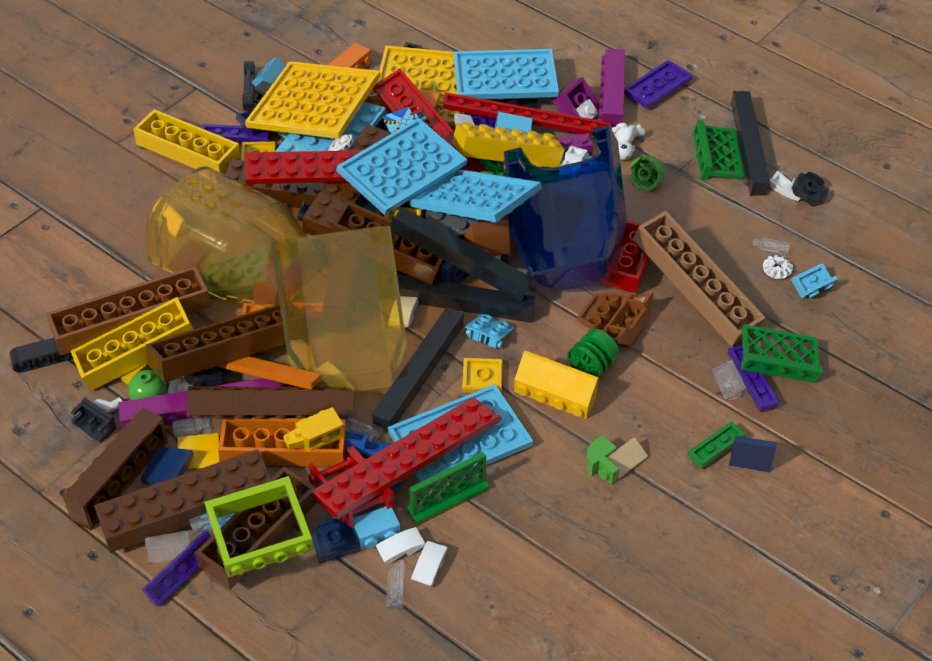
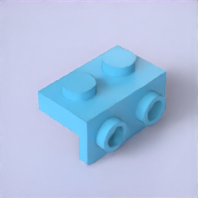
(813, 280)

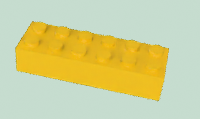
(185, 142)
(491, 143)
(125, 346)

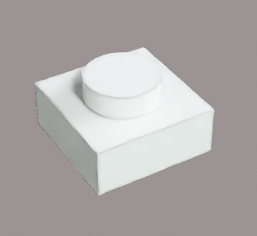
(587, 109)

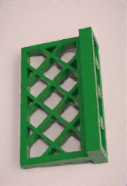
(704, 151)
(781, 365)
(442, 498)

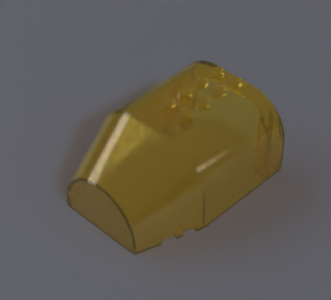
(222, 232)

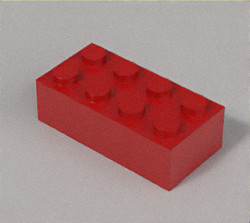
(628, 263)

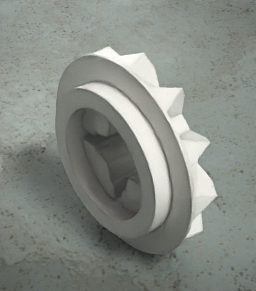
(342, 144)
(777, 272)

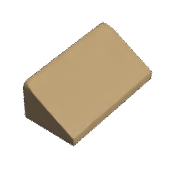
(628, 457)

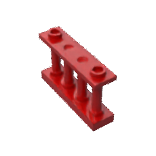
(352, 458)

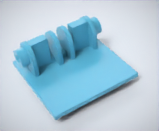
(492, 330)

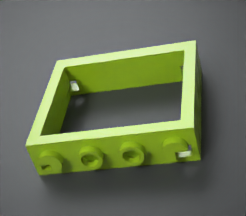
(248, 499)

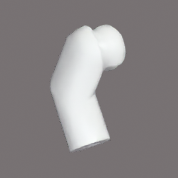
(108, 406)

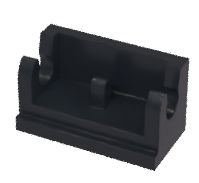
(93, 420)

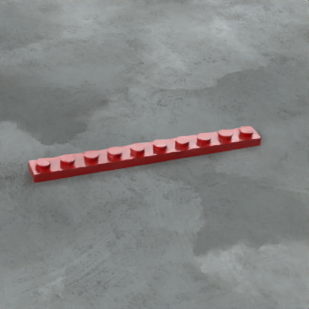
(539, 117)

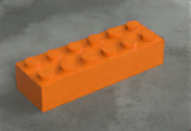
(266, 435)

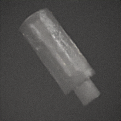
(772, 245)
(202, 522)

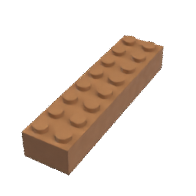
(697, 277)

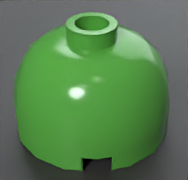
(647, 172)
(146, 384)

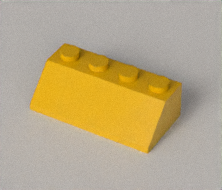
(556, 385)

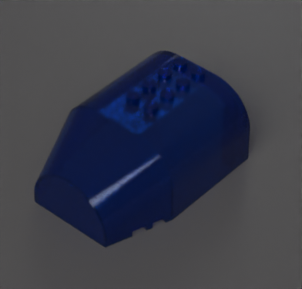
(575, 219)

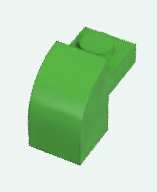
(598, 461)

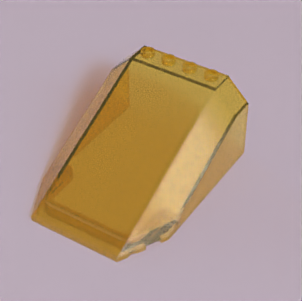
(342, 306)

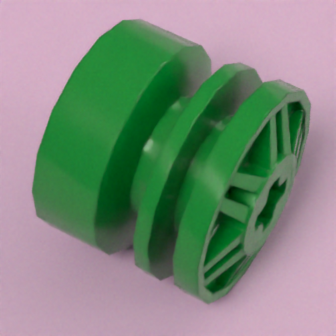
(594, 353)

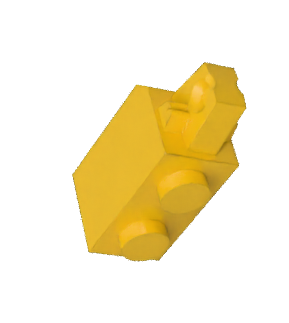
(316, 431)

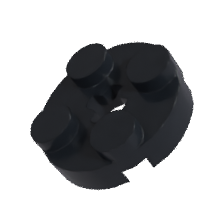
(815, 194)

